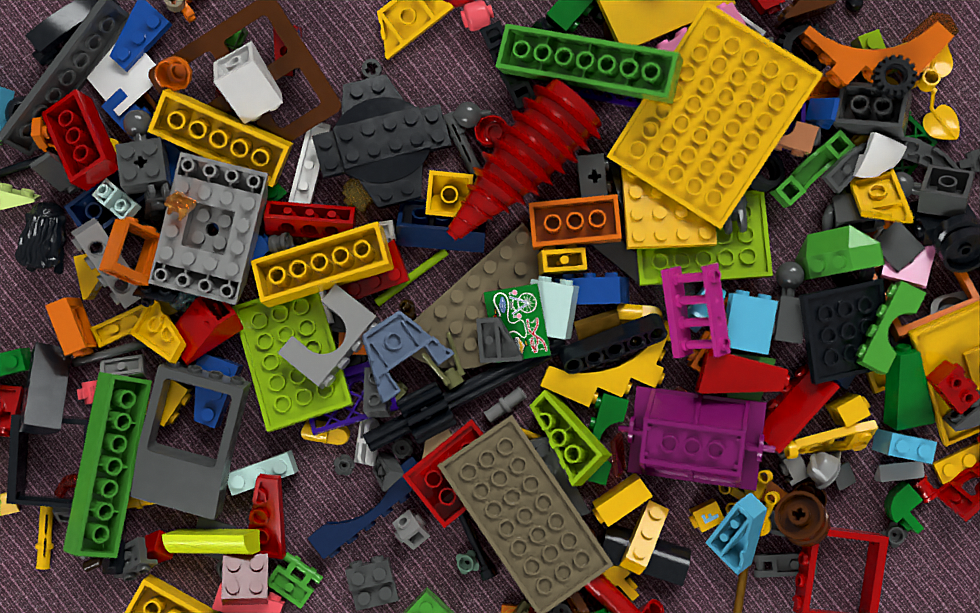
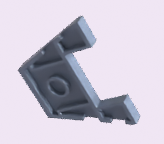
(394, 342)

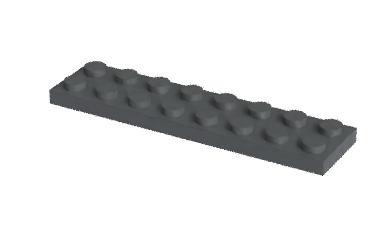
(67, 71)

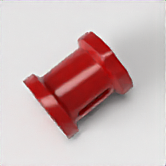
(924, 489)

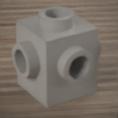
(411, 529)

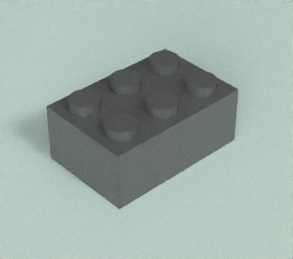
(866, 112)

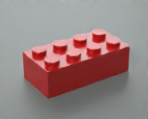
(81, 140)

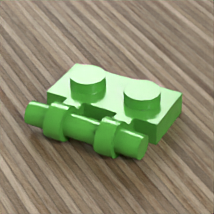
(289, 585)

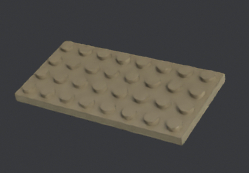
(525, 515)

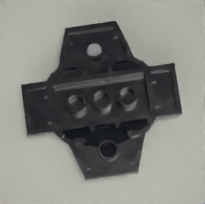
(381, 141)

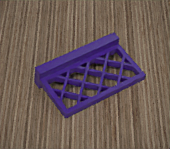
(353, 375)

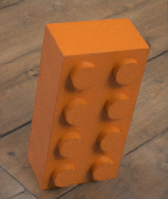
(575, 221)

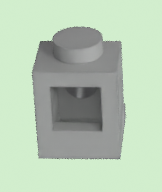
(793, 468)

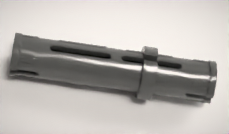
(450, 121)

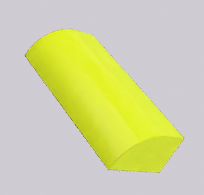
(212, 541)

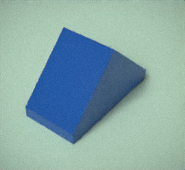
(822, 111)

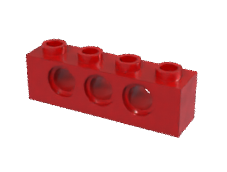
(307, 219)

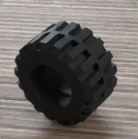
(792, 34)

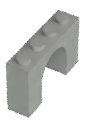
(323, 367)

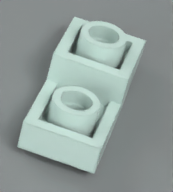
(116, 200)

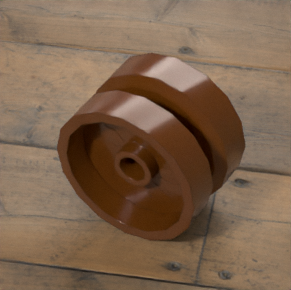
(802, 518)

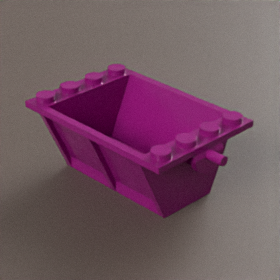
(696, 437)

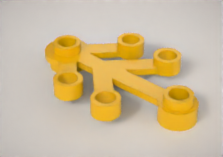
(761, 486)

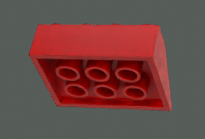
(430, 482)

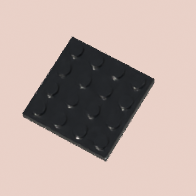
(837, 326)

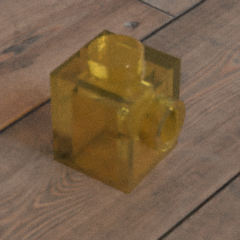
(356, 195)

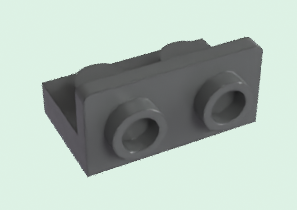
(136, 560)

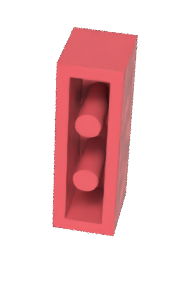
(275, 605)

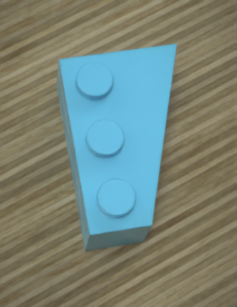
(739, 533)

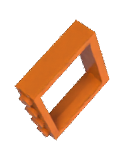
(901, 332)

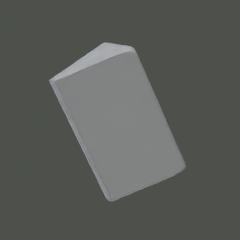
(128, 366)
(899, 471)

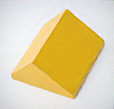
(446, 192)

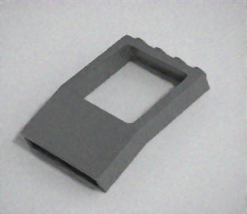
(178, 476)

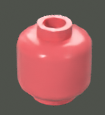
(476, 15)

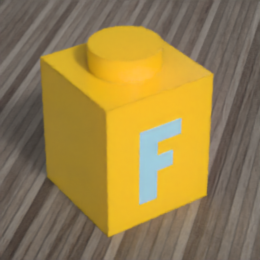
(706, 515)

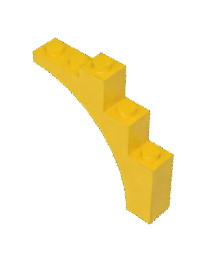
(583, 385)

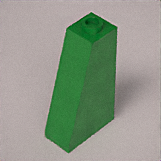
(907, 391)

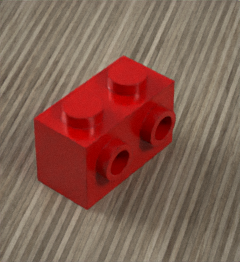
(953, 386)

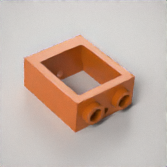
(109, 264)
(72, 326)

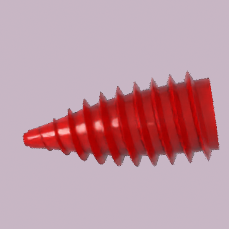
(528, 154)

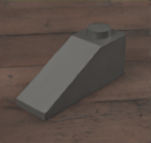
(52, 170)

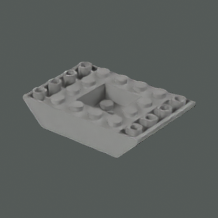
(192, 258)

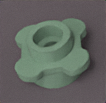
(463, 566)

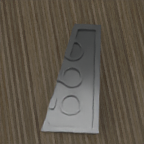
(552, 462)

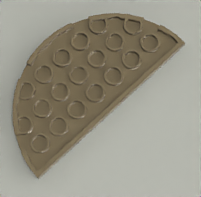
(506, 266)

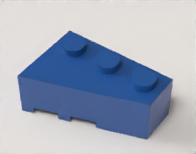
(600, 290)
(210, 404)

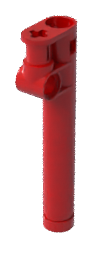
(615, 600)

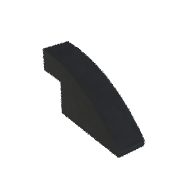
(60, 25)

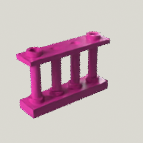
(677, 312)

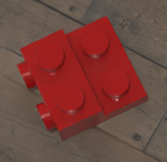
(9, 404)

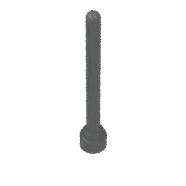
(108, 353)

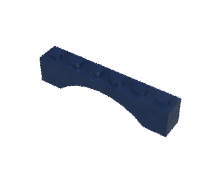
(333, 534)

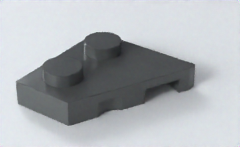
(496, 341)

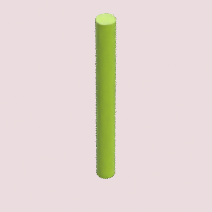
(412, 275)

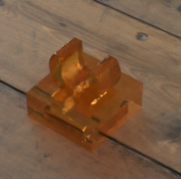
(179, 203)

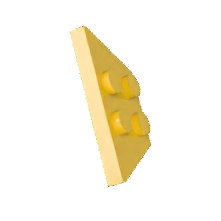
(408, 19)
(881, 198)

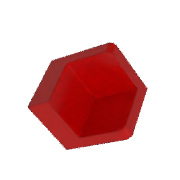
(156, 548)

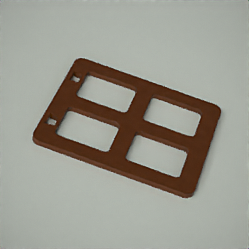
(296, 57)

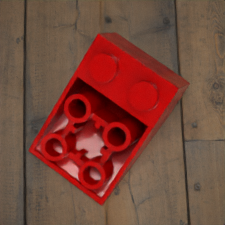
(206, 326)

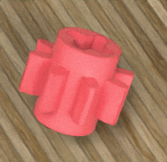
(87, 392)

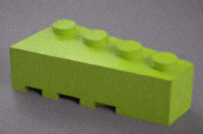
(573, 442)

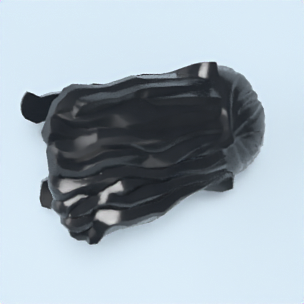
(43, 238)

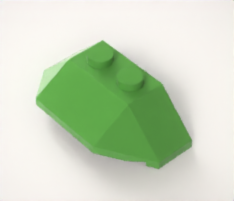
(838, 252)

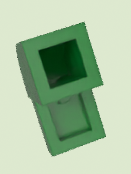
(898, 505)

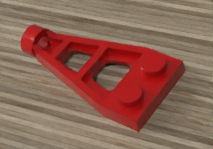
(957, 498)

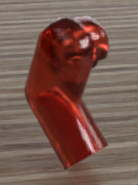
(66, 482)

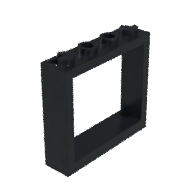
(18, 466)

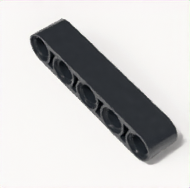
(613, 343)

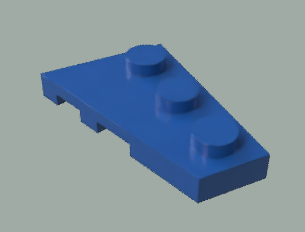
(139, 34)

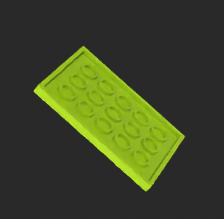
(737, 254)
(281, 389)

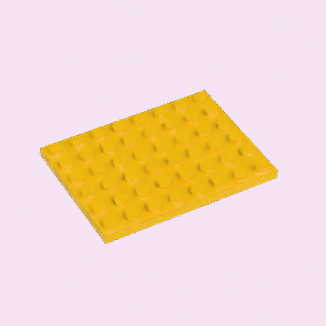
(724, 119)

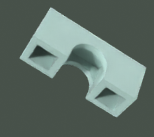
(245, 477)

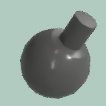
(469, 114)

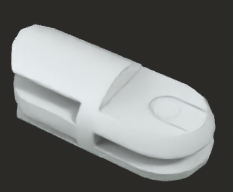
(362, 453)

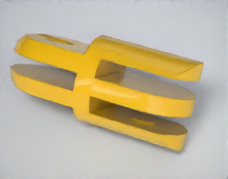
(630, 312)
(336, 437)

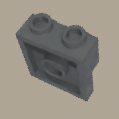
(372, 582)

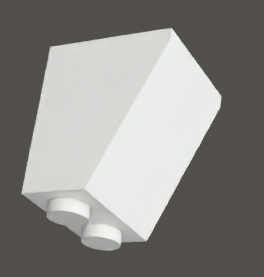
(247, 83)

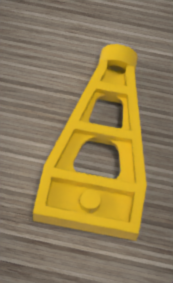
(856, 438)

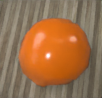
(173, 73)

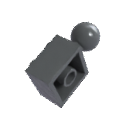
(139, 153)
(943, 190)
(788, 317)

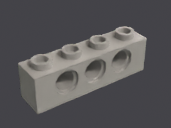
(83, 238)

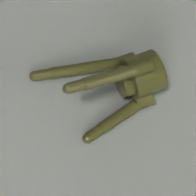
(451, 377)

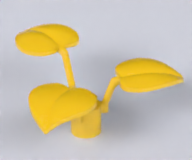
(940, 122)

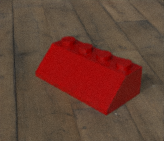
(794, 408)

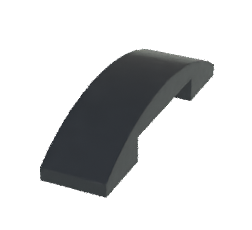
(516, 85)

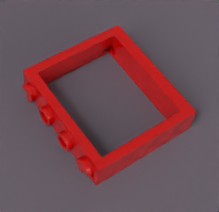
(872, 576)

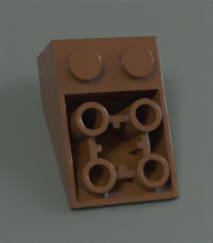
(802, 10)

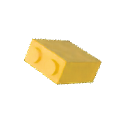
(621, 500)

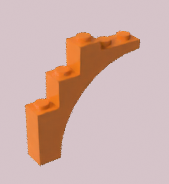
(849, 61)

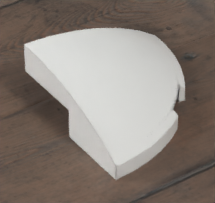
(879, 156)

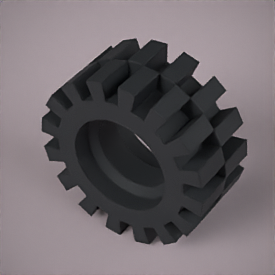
(899, 64)

